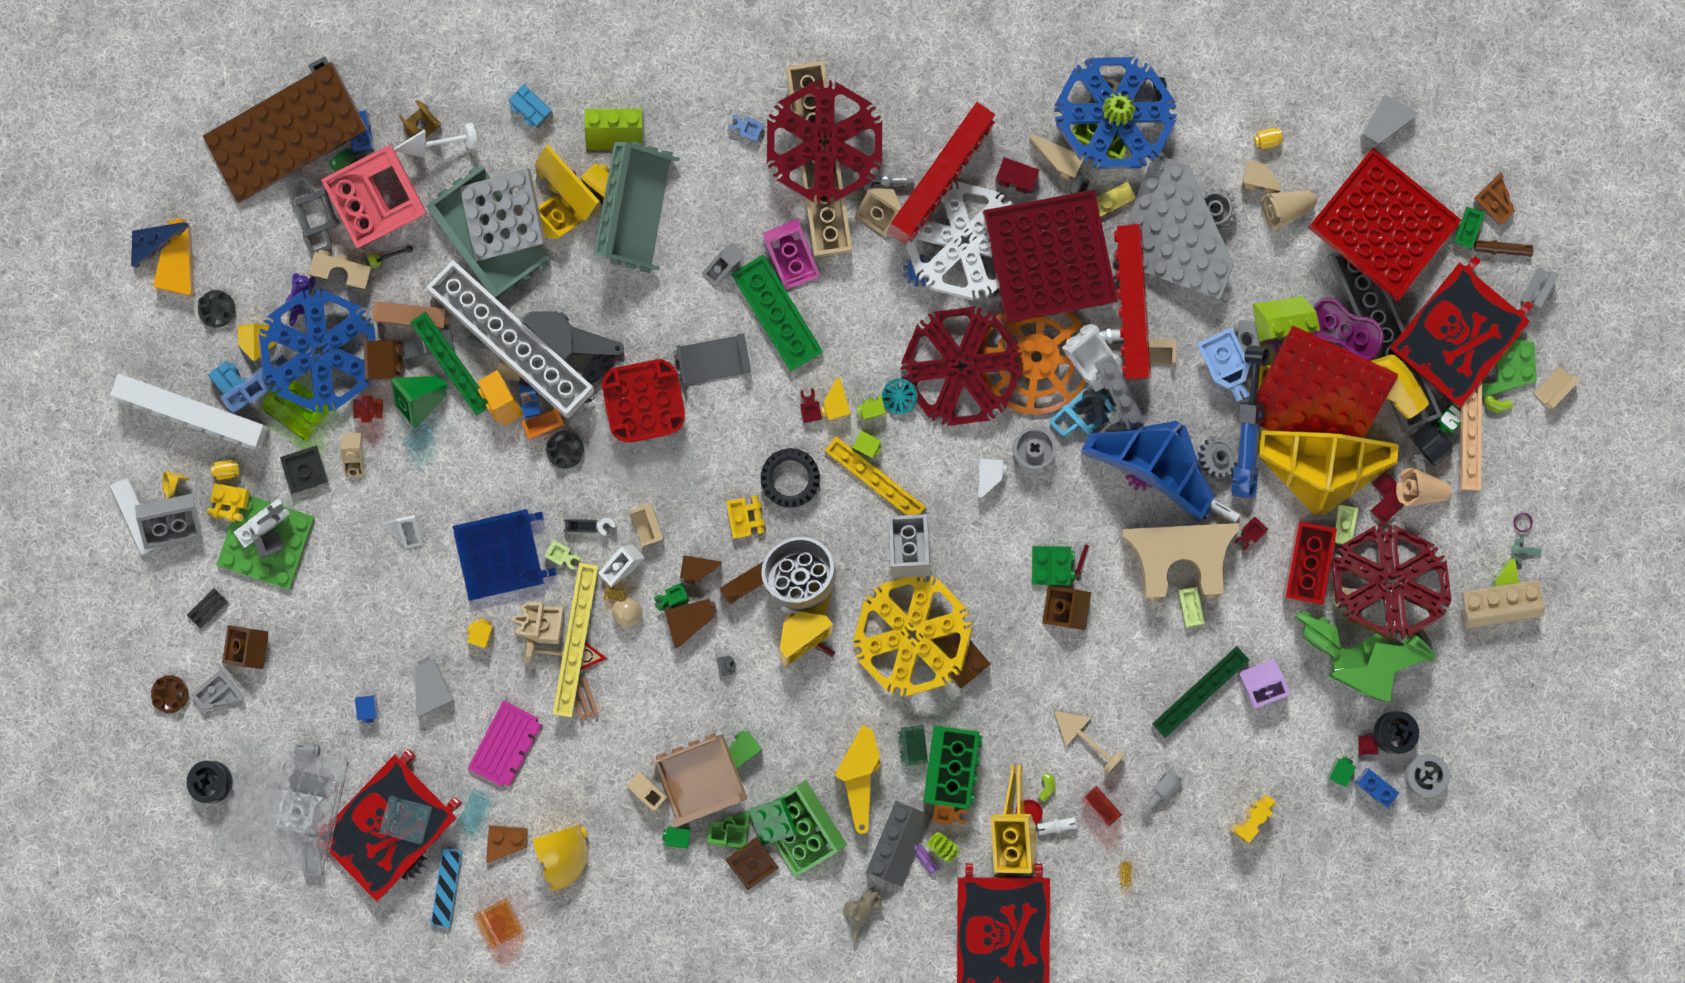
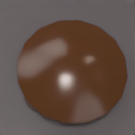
(169, 694)

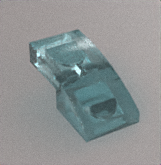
(473, 811)

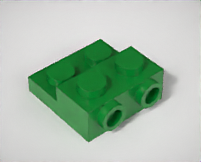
(1052, 565)

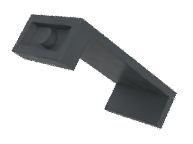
(712, 359)

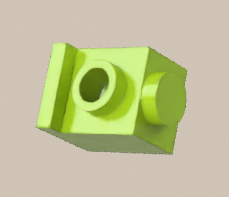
(871, 408)

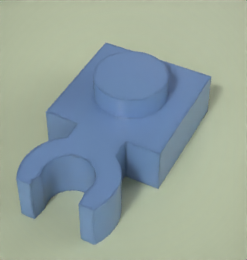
(749, 128)

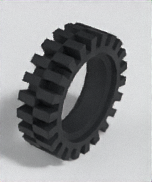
(784, 455)

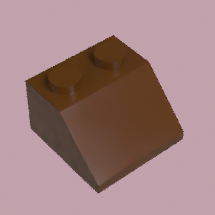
(383, 360)
(1066, 607)
(245, 647)

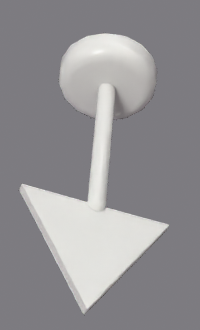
(417, 144)

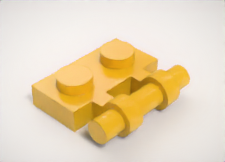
(229, 496)
(739, 517)

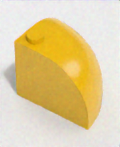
(563, 855)

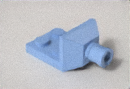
(1226, 362)

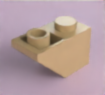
(1259, 176)
(352, 454)
(646, 791)

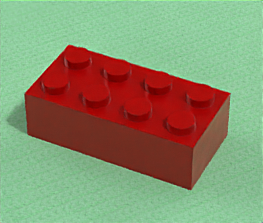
(1309, 563)

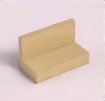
(1556, 387)

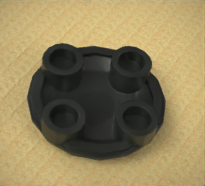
(216, 308)
(565, 449)

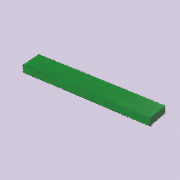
(449, 362)

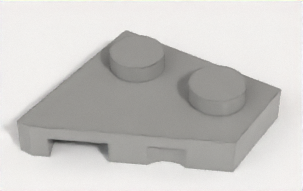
(217, 692)

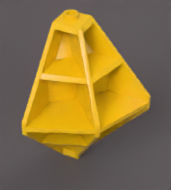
(1324, 466)

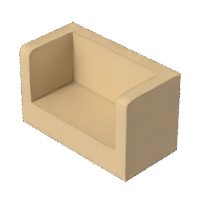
(1162, 351)
(646, 525)

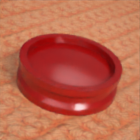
(1033, 808)

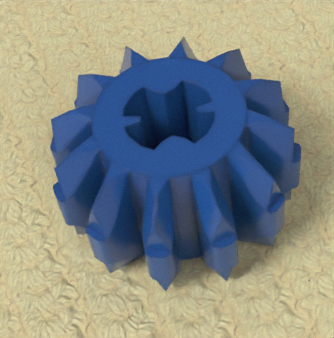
(911, 273)

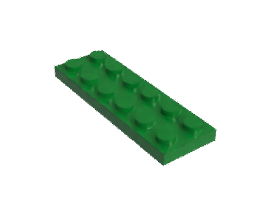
(776, 313)

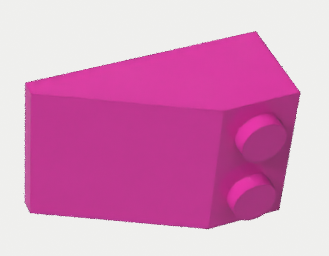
(791, 254)

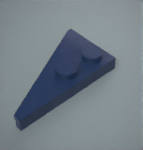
(150, 240)

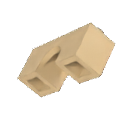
(356, 272)

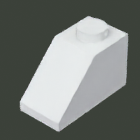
(990, 475)
(621, 564)

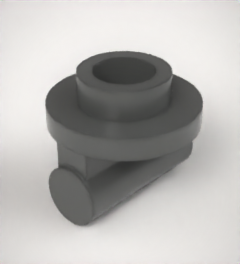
(726, 665)

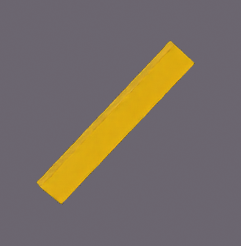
(874, 478)

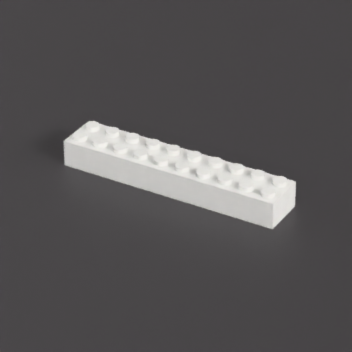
(510, 339)

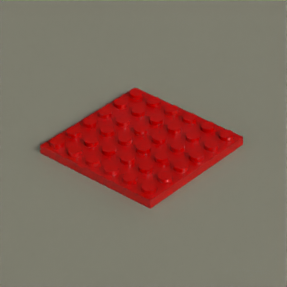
(1384, 224)
(1322, 388)

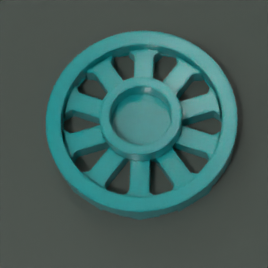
(899, 396)

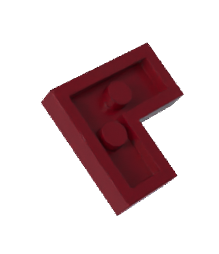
(1389, 504)

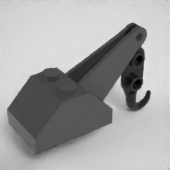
(565, 339)

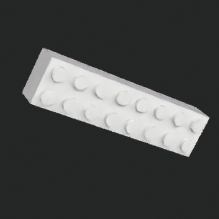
(187, 410)

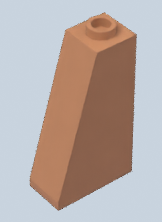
(402, 314)

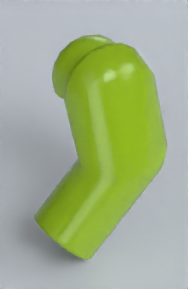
(1049, 786)

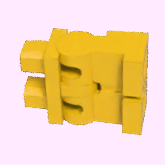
(1254, 816)

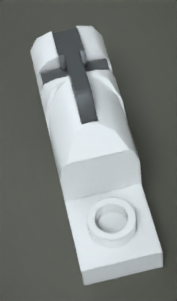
(261, 523)

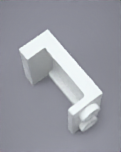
(1086, 350)

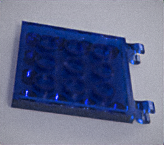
(500, 554)

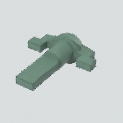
(1516, 550)

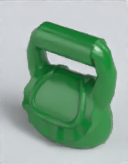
(342, 160)

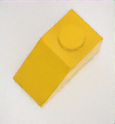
(835, 402)

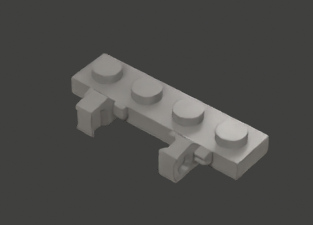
(1112, 380)

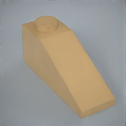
(1061, 159)

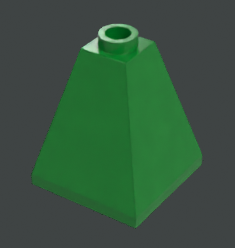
(418, 396)

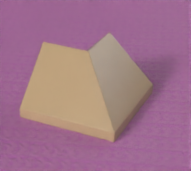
(878, 209)

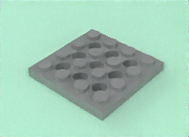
(475, 213)

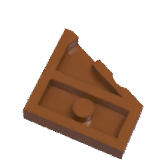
(1496, 200)
(504, 841)

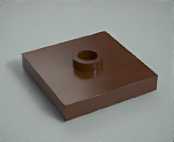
(752, 863)

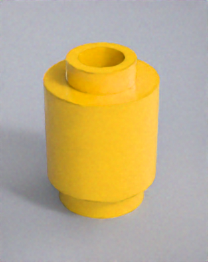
(1268, 138)
(225, 469)

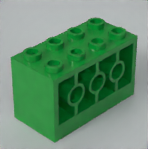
(942, 757)

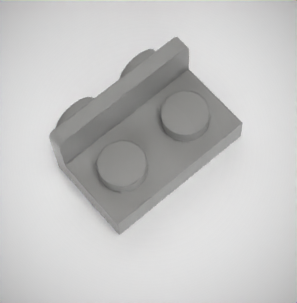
(1539, 287)

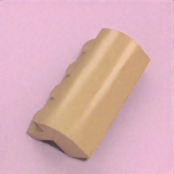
(1502, 604)

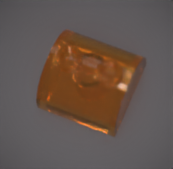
(498, 923)

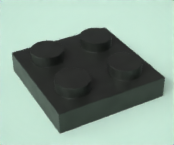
(304, 469)

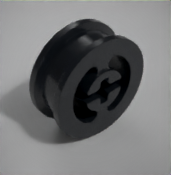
(1385, 734)
(199, 780)

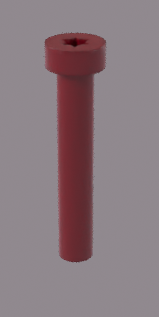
(1081, 561)

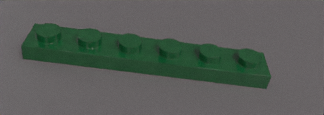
(1200, 691)

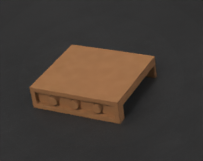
(700, 778)

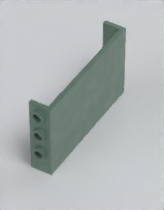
(633, 205)
(498, 273)

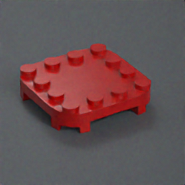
(643, 401)

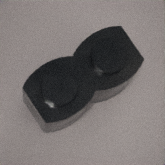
(1431, 443)

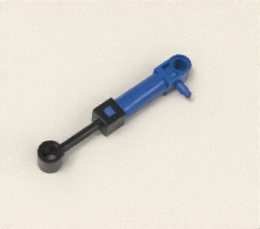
(1250, 415)

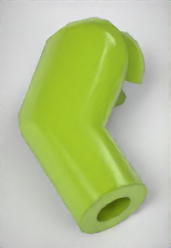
(1496, 406)

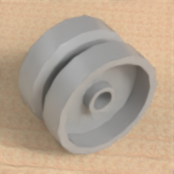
(1045, 448)

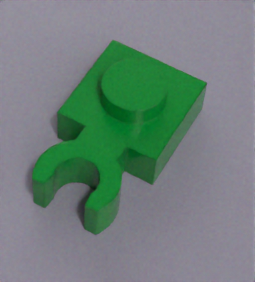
(674, 597)

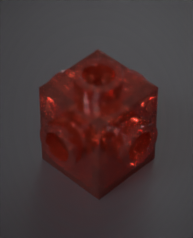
(367, 408)

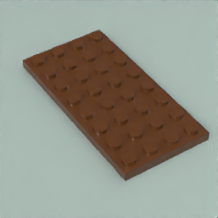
(285, 132)

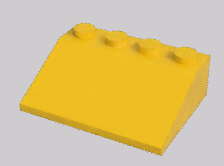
(567, 184)

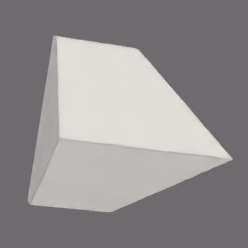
(406, 530)

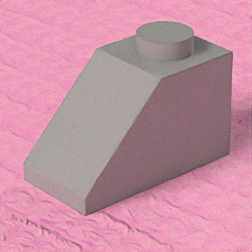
(723, 264)

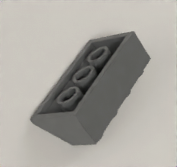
(897, 843)

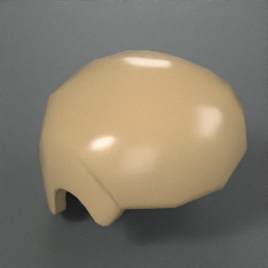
(627, 612)

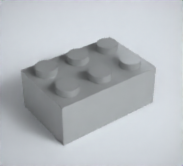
(168, 521)
(909, 546)

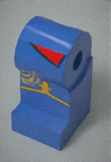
(529, 400)

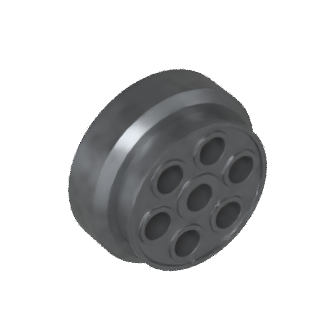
(793, 554)

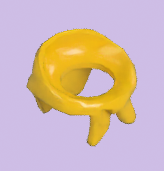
(169, 483)

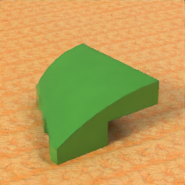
(729, 832)

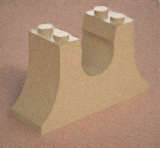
(1198, 544)

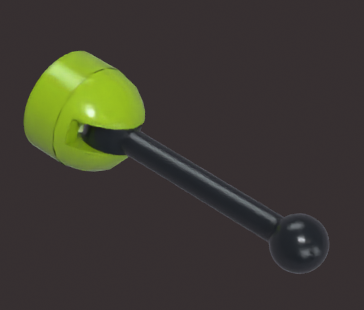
(375, 259)

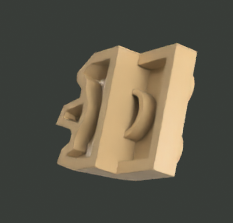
(540, 622)

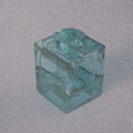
(410, 438)

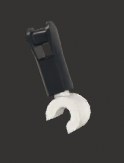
(589, 525)

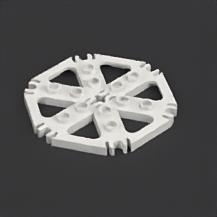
(952, 253)

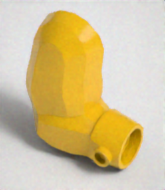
(1406, 392)

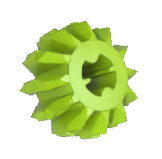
(1118, 109)
(943, 847)

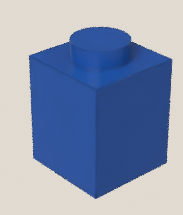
(366, 708)

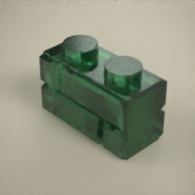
(914, 745)

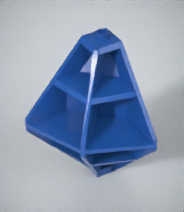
(1160, 457)

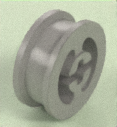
(1435, 788)

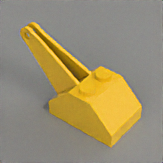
(804, 631)
(856, 772)
(1014, 834)

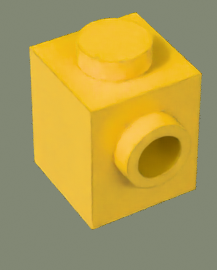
(480, 632)

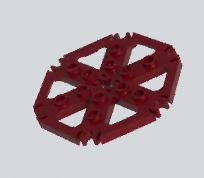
(808, 149)
(968, 349)
(1390, 568)

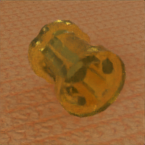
(614, 594)

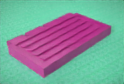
(503, 743)

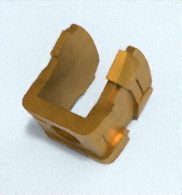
(422, 113)

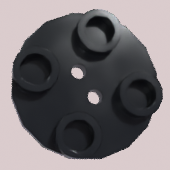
(1092, 406)

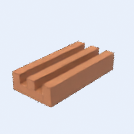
(588, 713)

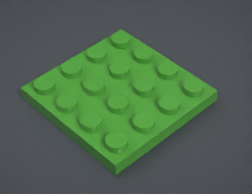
(276, 568)

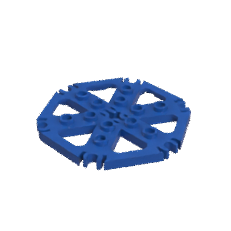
(1092, 113)
(302, 342)

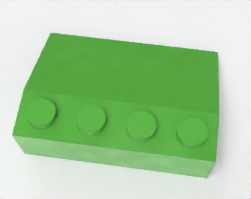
(816, 833)

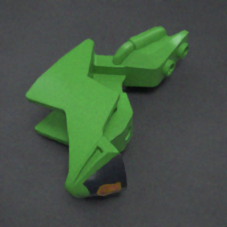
(1370, 664)

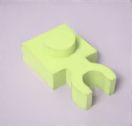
(559, 553)

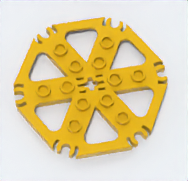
(929, 629)

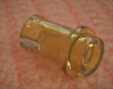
(1125, 873)

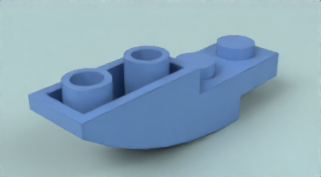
(250, 388)

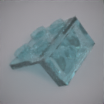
(405, 820)

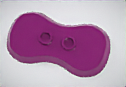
(1354, 333)

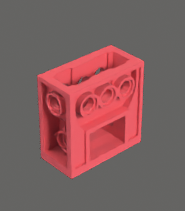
(372, 204)

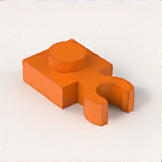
(946, 814)

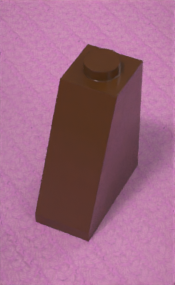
(689, 619)

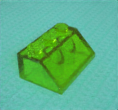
(293, 416)

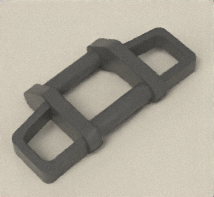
(297, 203)

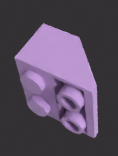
(1264, 683)

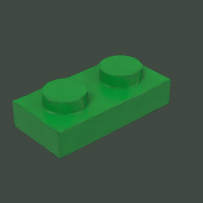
(1468, 228)

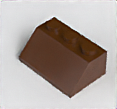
(974, 662)

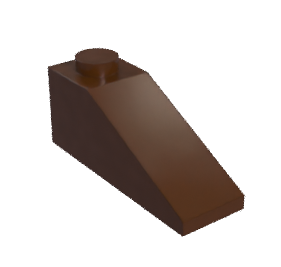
(743, 584)

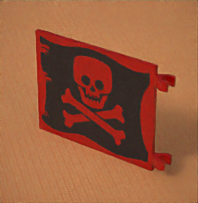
(1460, 333)
(379, 859)
(1003, 928)

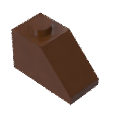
(696, 568)

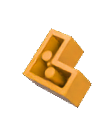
(501, 401)

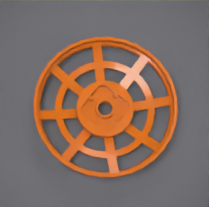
(1037, 370)

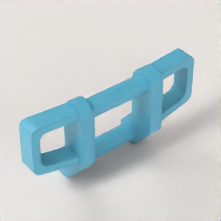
(1068, 409)

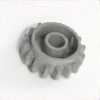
(1227, 207)
(1209, 462)

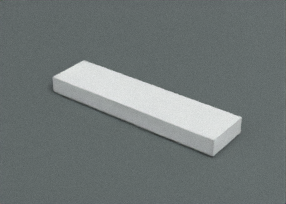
(127, 501)

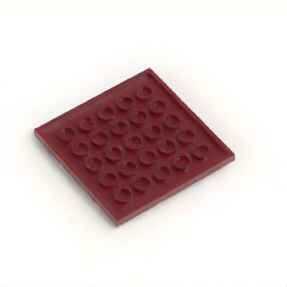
(1050, 256)

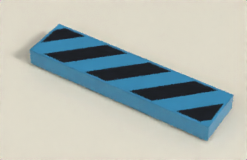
(446, 887)

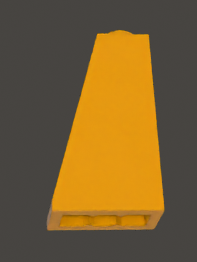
(176, 264)

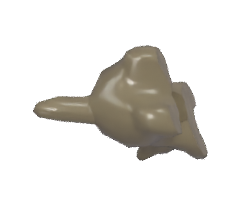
(859, 911)

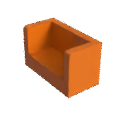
(543, 424)

